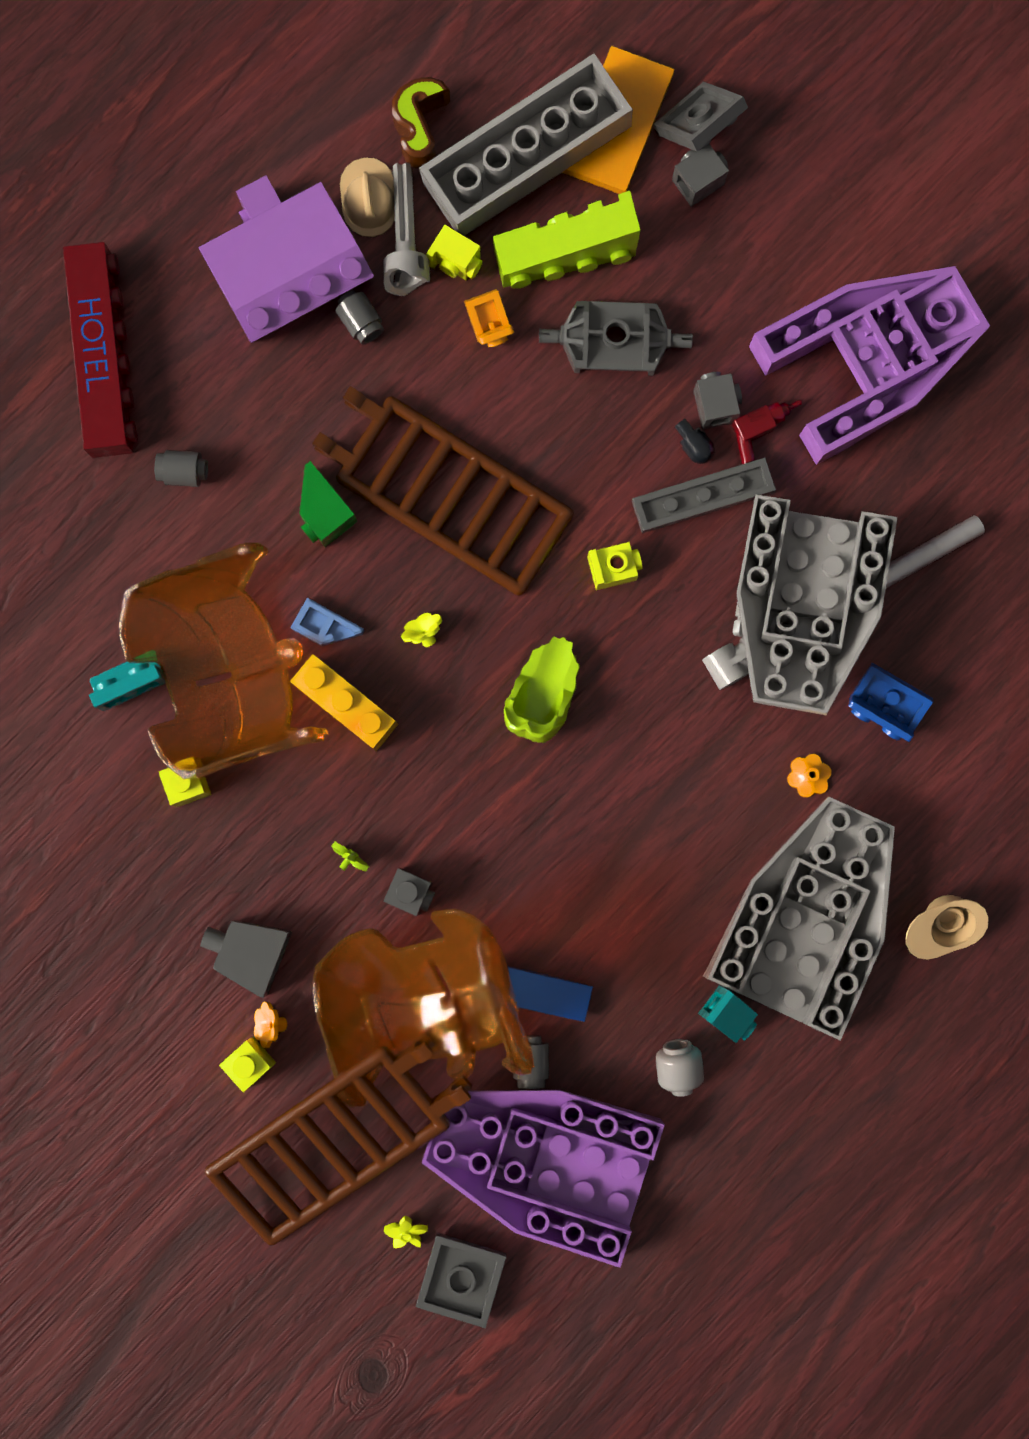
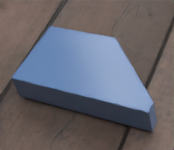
(323, 624)

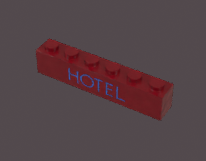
(98, 350)

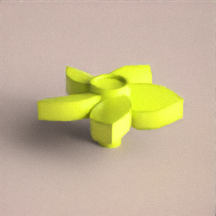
(405, 1232)

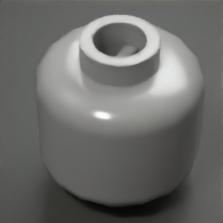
(679, 1067)

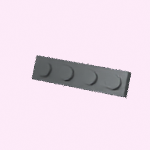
(703, 495)

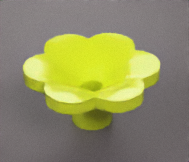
(422, 629)

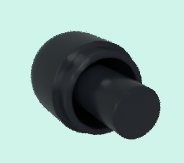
(695, 443)

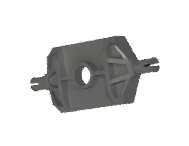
(589, 347)

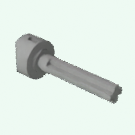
(407, 264)

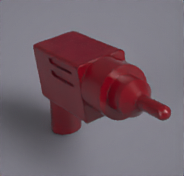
(757, 424)

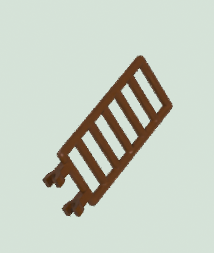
(373, 494)
(398, 1066)

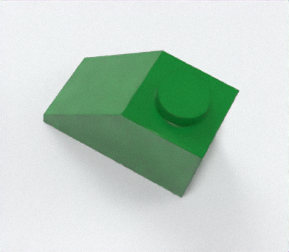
(322, 508)

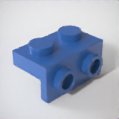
(889, 703)

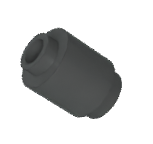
(359, 317)
(180, 468)
(540, 1072)

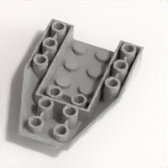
(809, 600)
(812, 920)

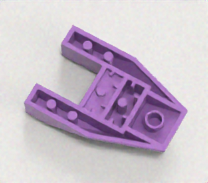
(895, 339)

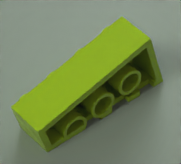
(568, 243)

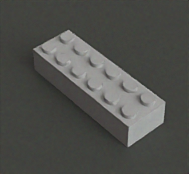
(527, 145)

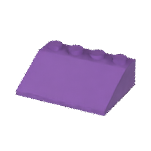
(286, 262)

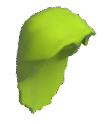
(543, 692)

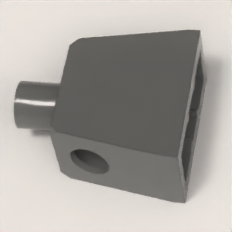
(248, 953)

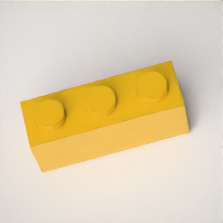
(344, 702)

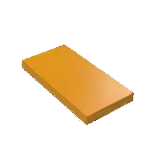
(644, 88)

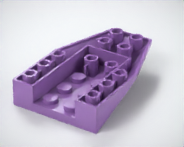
(550, 1165)

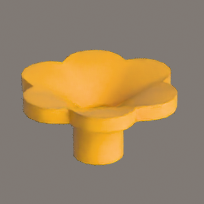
(800, 778)
(268, 1024)

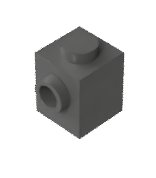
(700, 174)
(717, 399)
(409, 892)

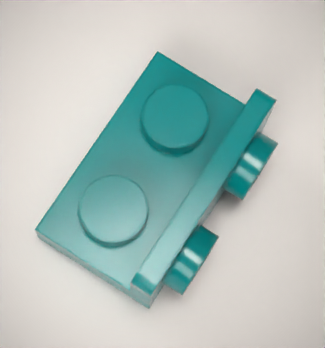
(124, 683)

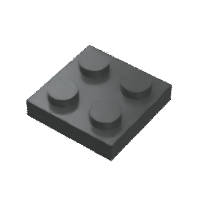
(700, 116)
(461, 1280)

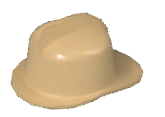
(368, 197)
(946, 927)

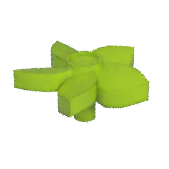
(350, 857)

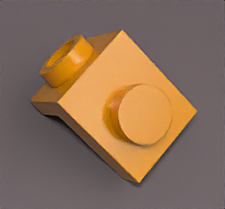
(489, 318)

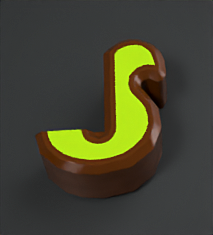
(407, 110)

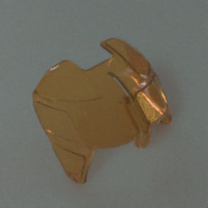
(203, 626)
(391, 995)

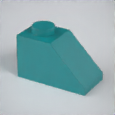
(729, 1014)

